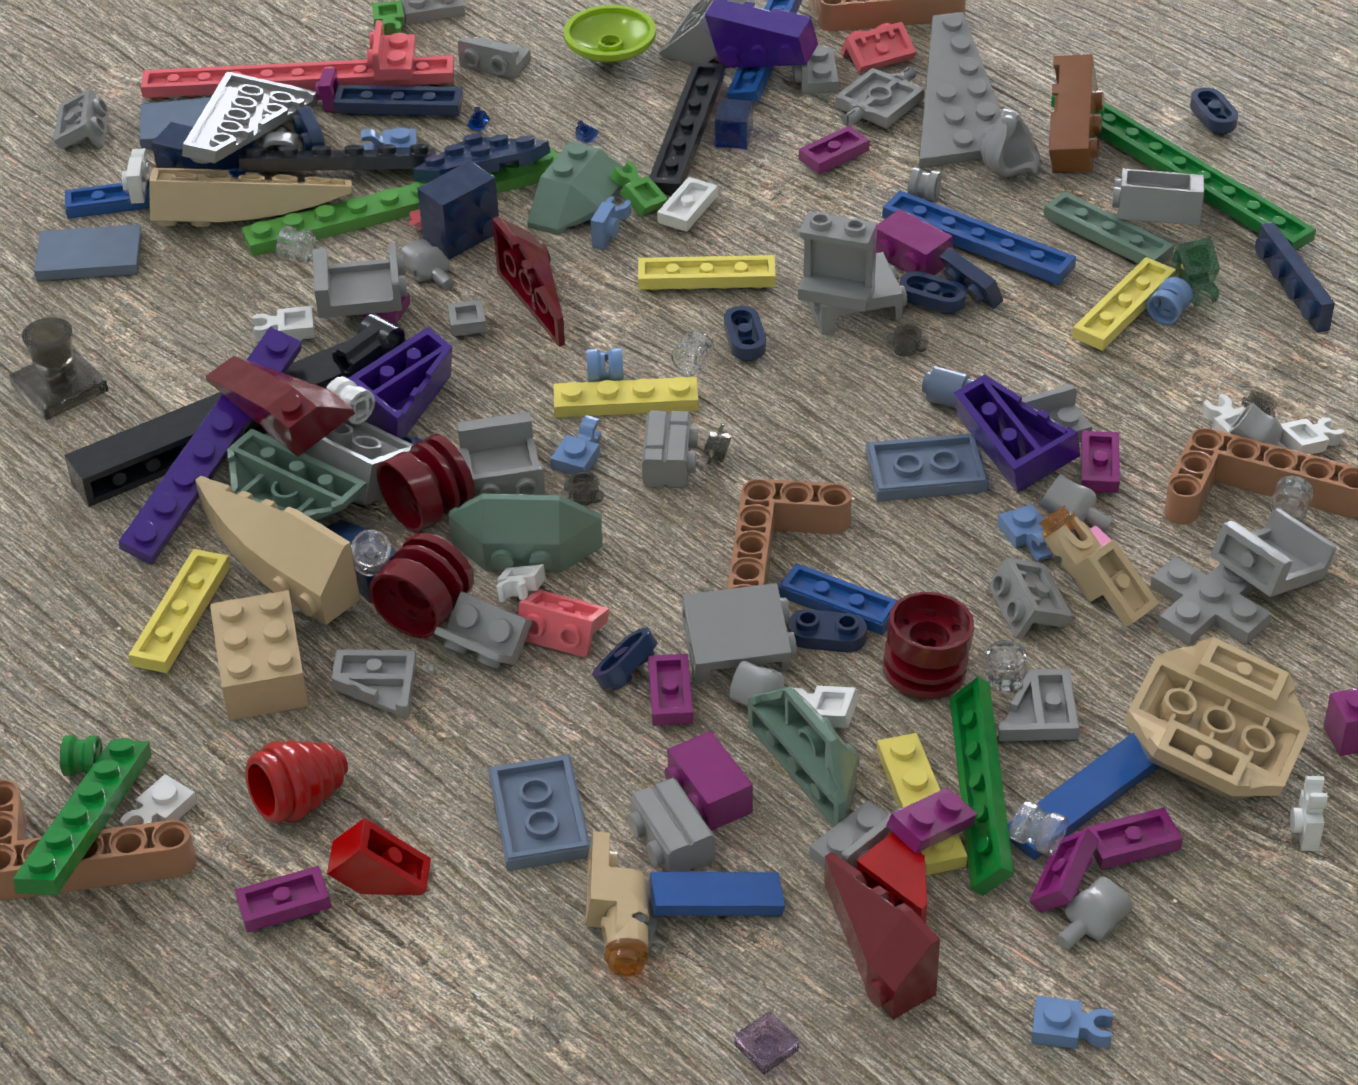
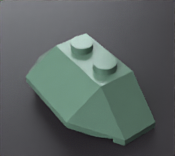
(573, 188)
(301, 482)
(525, 531)
(806, 749)

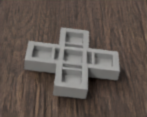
(1207, 601)

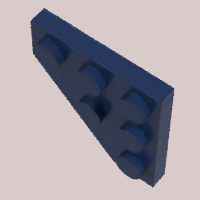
(484, 152)

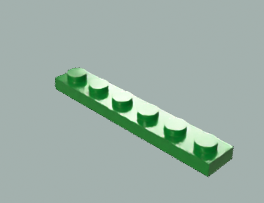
(981, 786)
(82, 818)

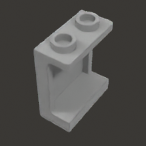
(838, 261)
(358, 286)
(886, 294)
(502, 455)
(1277, 556)
(736, 627)

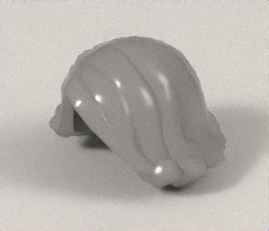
(1010, 147)

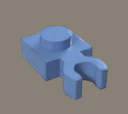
(1062, 1023)

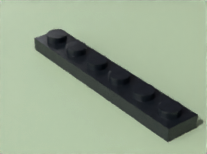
(687, 126)
(323, 158)

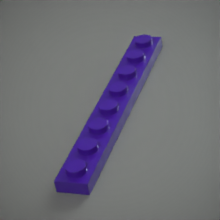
(200, 457)

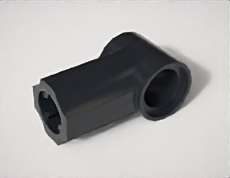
(373, 339)

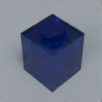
(733, 123)

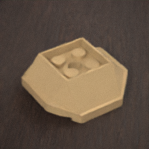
(1220, 719)

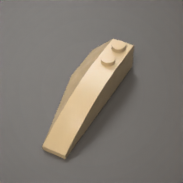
(216, 196)
(284, 549)

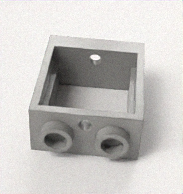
(1159, 196)

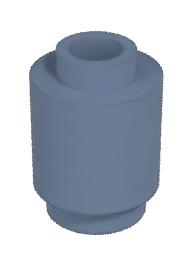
(942, 383)

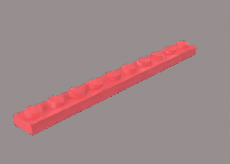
(205, 80)

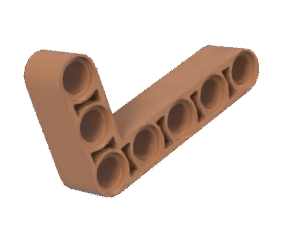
(865, 14)
(1256, 468)
(782, 507)
(113, 859)

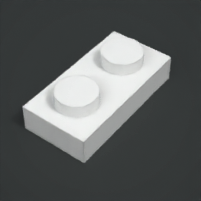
(687, 204)

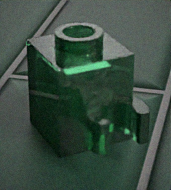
(1198, 266)

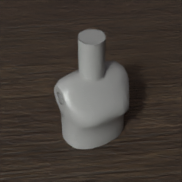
(274, 140)
(427, 263)
(1258, 426)
(1076, 499)
(753, 680)
(1095, 912)

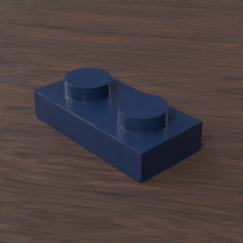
(977, 283)

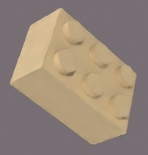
(258, 655)

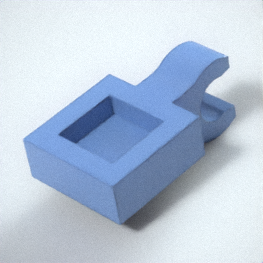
(398, 136)
(607, 221)
(578, 452)
(1023, 528)

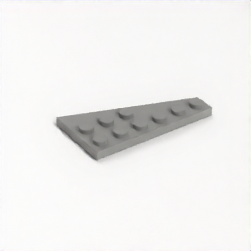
(957, 95)

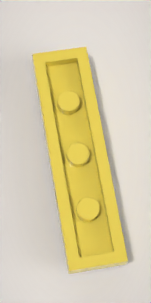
(706, 272)
(1121, 304)
(625, 397)
(179, 611)
(911, 781)

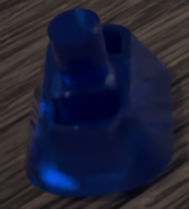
(478, 119)
(585, 132)

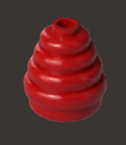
(293, 778)

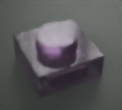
(766, 1042)

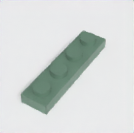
(1107, 229)

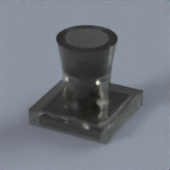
(59, 374)

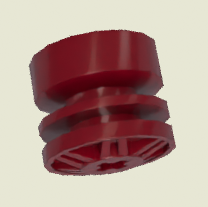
(425, 482)
(421, 585)
(928, 645)

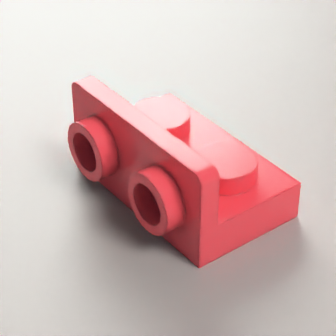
(879, 47)
(391, 55)
(562, 622)

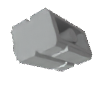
(668, 449)
(671, 827)

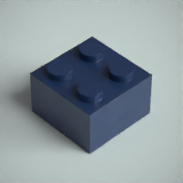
(458, 209)

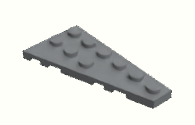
(240, 113)

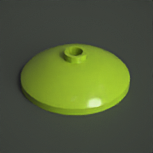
(609, 33)

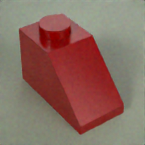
(377, 862)
(898, 872)

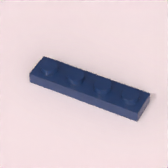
(398, 100)
(1295, 277)

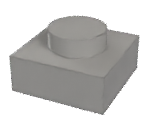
(467, 318)

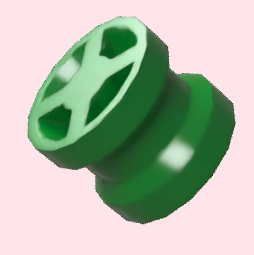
(79, 754)

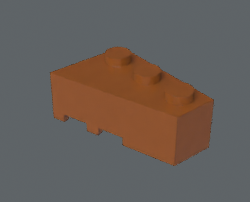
(1075, 114)

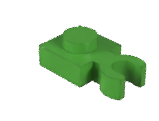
(391, 14)
(642, 192)

